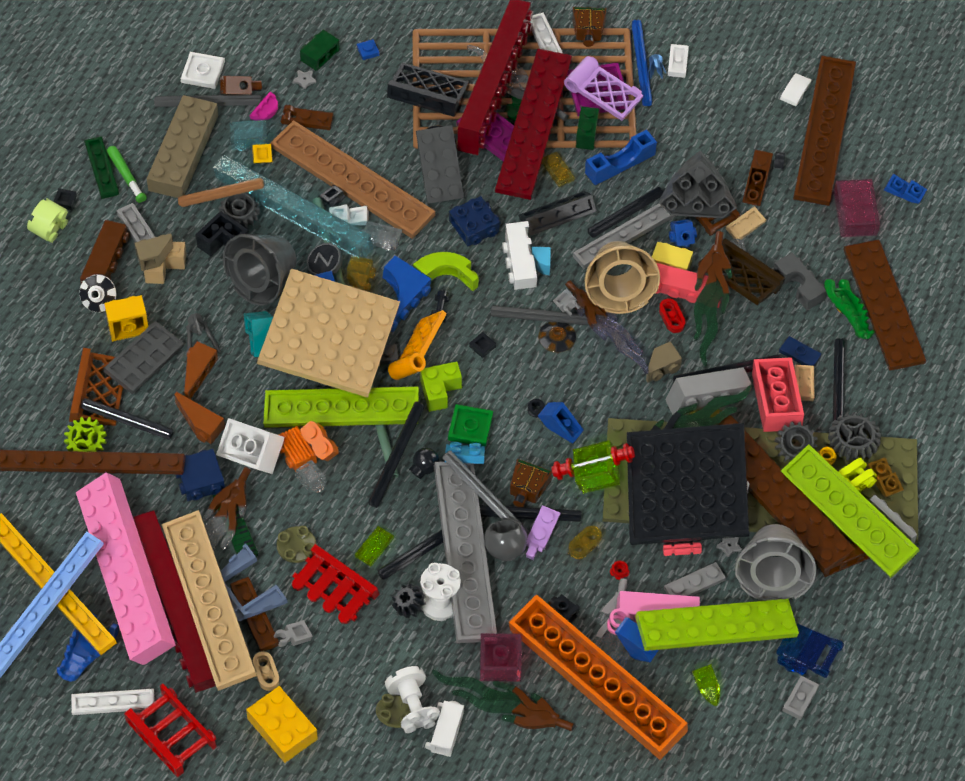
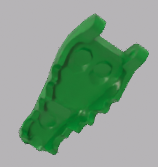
(850, 306)

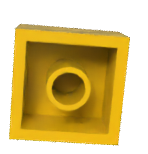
(126, 317)

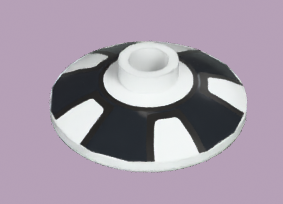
(103, 286)

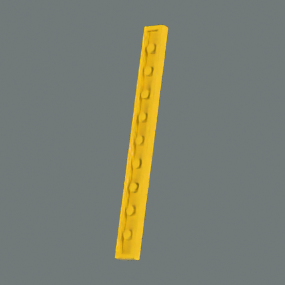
(41, 572)

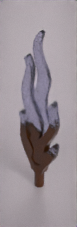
(605, 325)

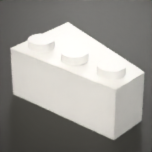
(519, 255)

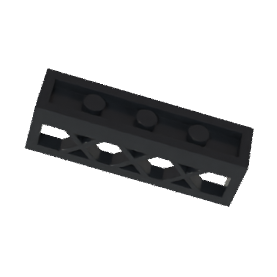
(558, 212)

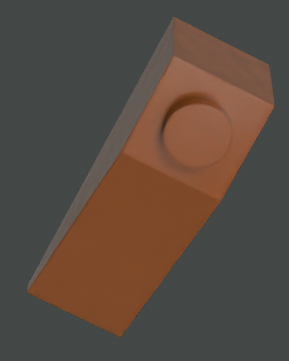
(199, 364)
(201, 420)

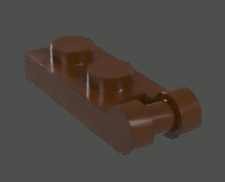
(307, 117)

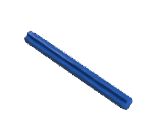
(641, 62)

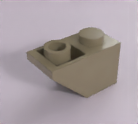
(153, 251)
(663, 361)

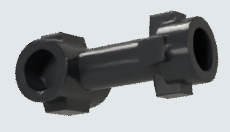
(441, 297)

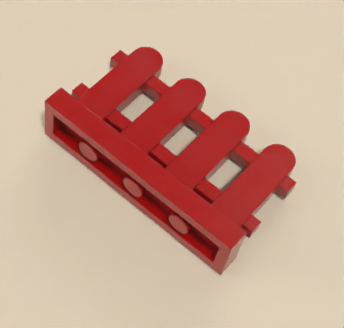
(329, 576)

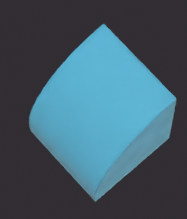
(542, 259)

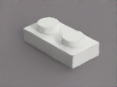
(678, 60)

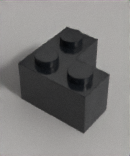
(218, 233)

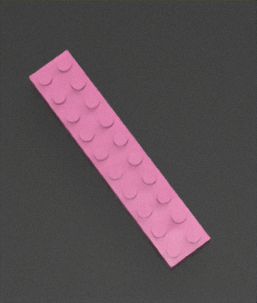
(125, 569)

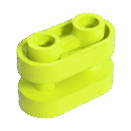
(865, 478)

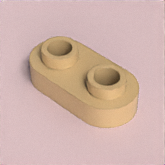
(266, 672)

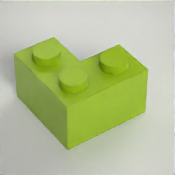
(437, 381)

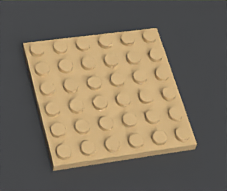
(328, 333)

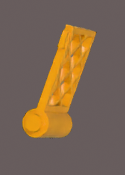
(413, 358)

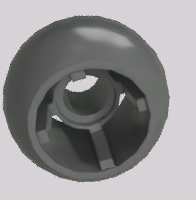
(505, 539)

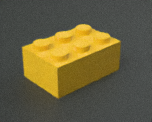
(282, 724)

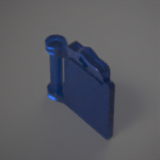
(803, 652)

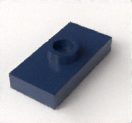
(799, 352)

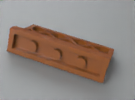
(83, 381)

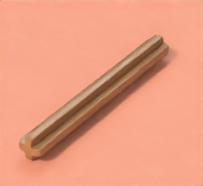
(221, 192)

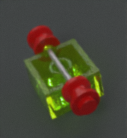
(594, 465)

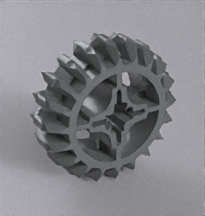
(859, 445)

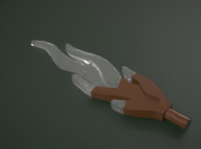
(226, 518)

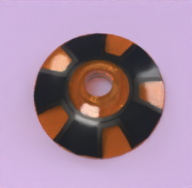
(554, 342)

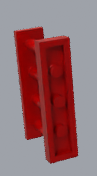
(163, 748)

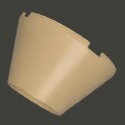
(626, 291)

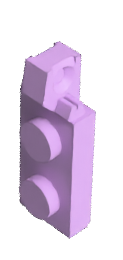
(541, 531)

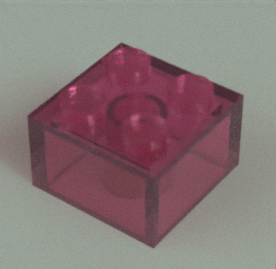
(500, 657)

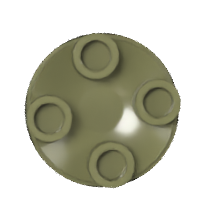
(295, 544)
(392, 710)

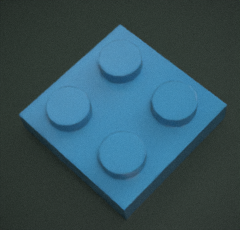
(470, 453)

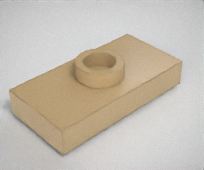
(746, 224)
(805, 381)

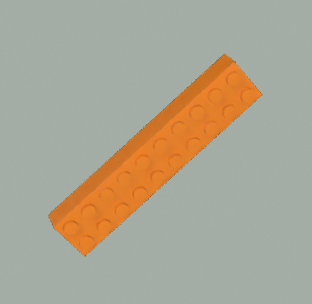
(598, 677)

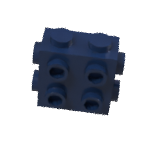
(474, 221)
(201, 476)

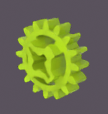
(92, 433)

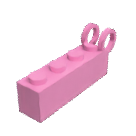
(631, 602)

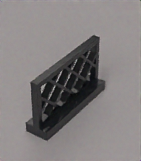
(426, 97)

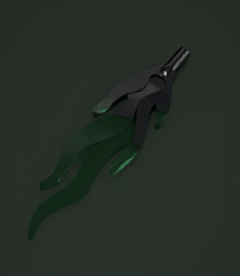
(701, 417)

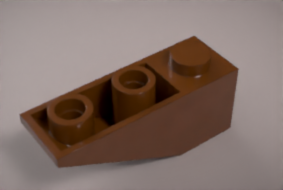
(757, 177)

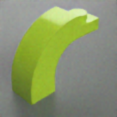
(448, 264)

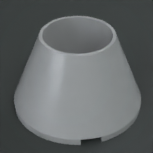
(775, 576)

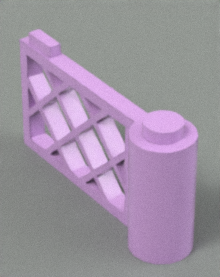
(582, 78)

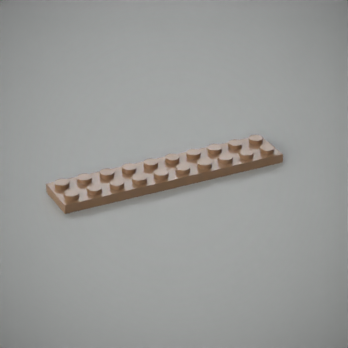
(353, 179)

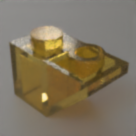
(360, 272)

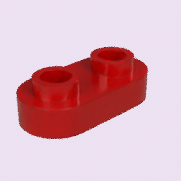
(672, 316)

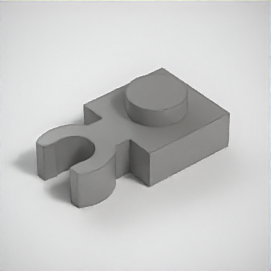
(566, 302)
(294, 632)

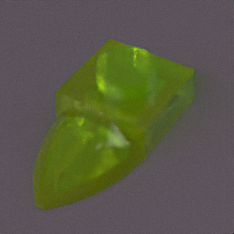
(707, 684)

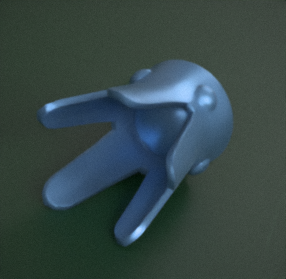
(656, 62)

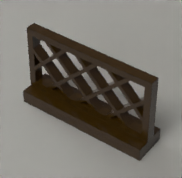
(755, 269)

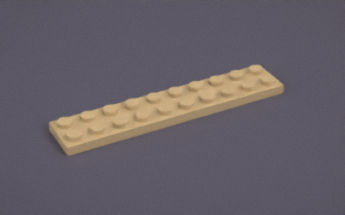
(209, 600)

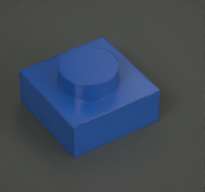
(368, 49)

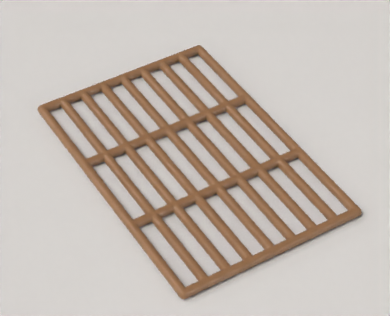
(560, 129)

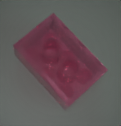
(856, 208)

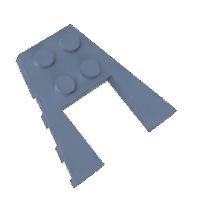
(266, 601)

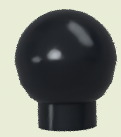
(424, 462)

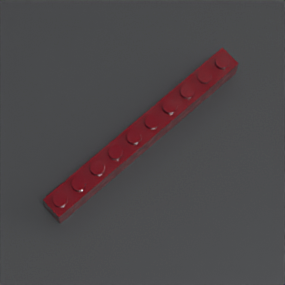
(174, 603)

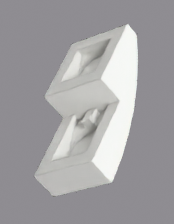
(795, 89)
(353, 216)

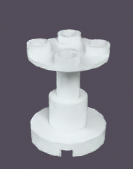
(439, 585)
(407, 686)

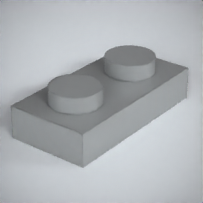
(800, 697)

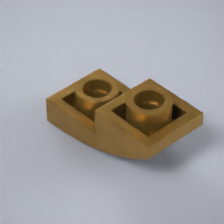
(886, 480)

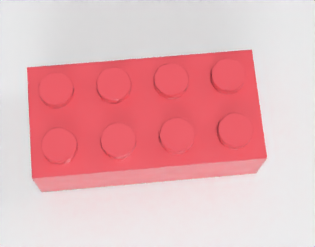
(777, 393)

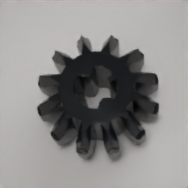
(409, 600)

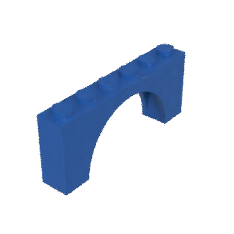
(408, 285)

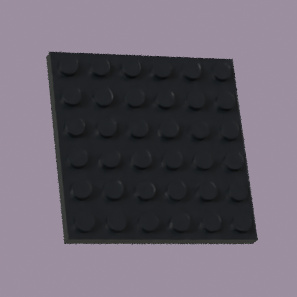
(688, 484)

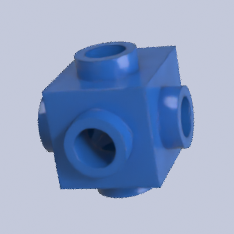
(682, 233)

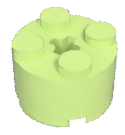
(47, 220)

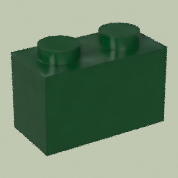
(319, 50)
(587, 128)

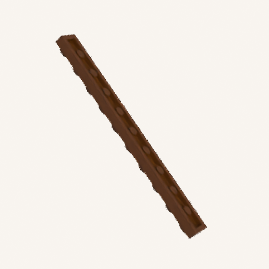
(92, 462)

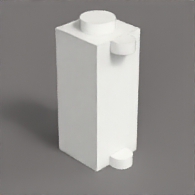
(446, 728)

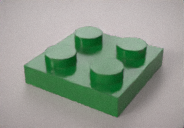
(470, 425)

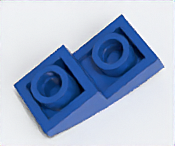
(909, 191)

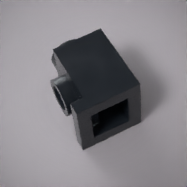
(570, 610)

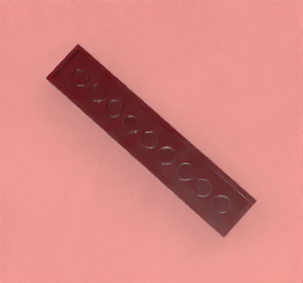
(533, 124)

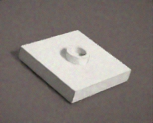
(202, 70)

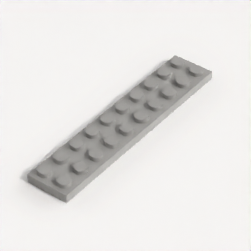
(465, 552)

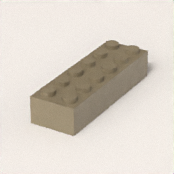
(182, 147)

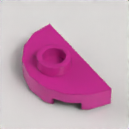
(266, 108)

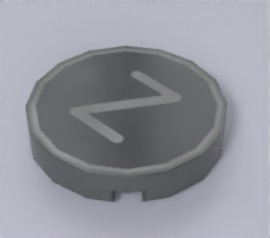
(324, 258)

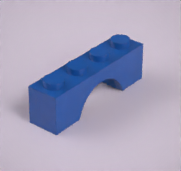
(636, 151)

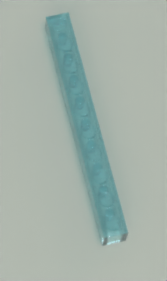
(297, 209)

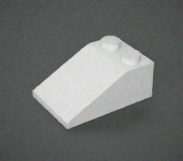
(250, 446)

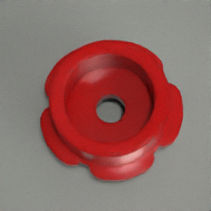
(619, 565)

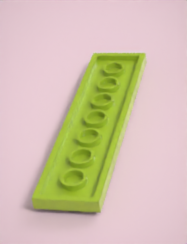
(338, 407)
(850, 511)
(716, 624)

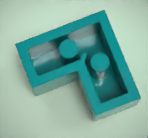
(257, 327)

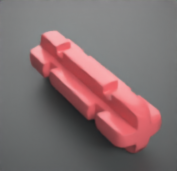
(682, 548)

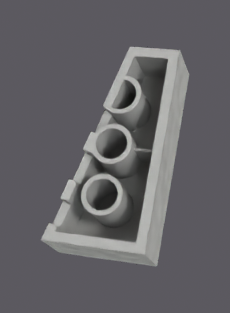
(705, 387)

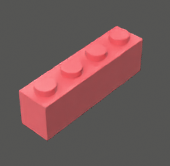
(679, 283)

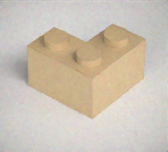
(175, 260)

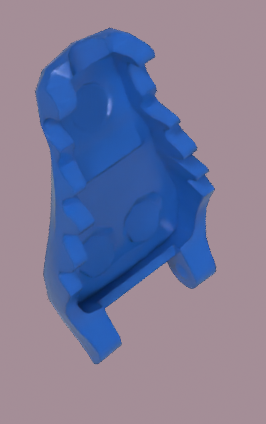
(80, 654)

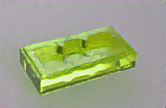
(374, 546)

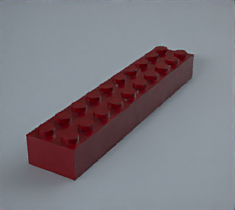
(494, 77)

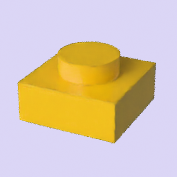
(262, 153)

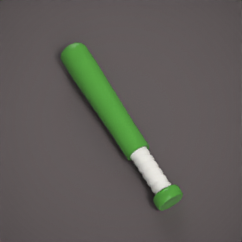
(122, 167)

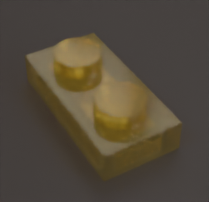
(557, 169)

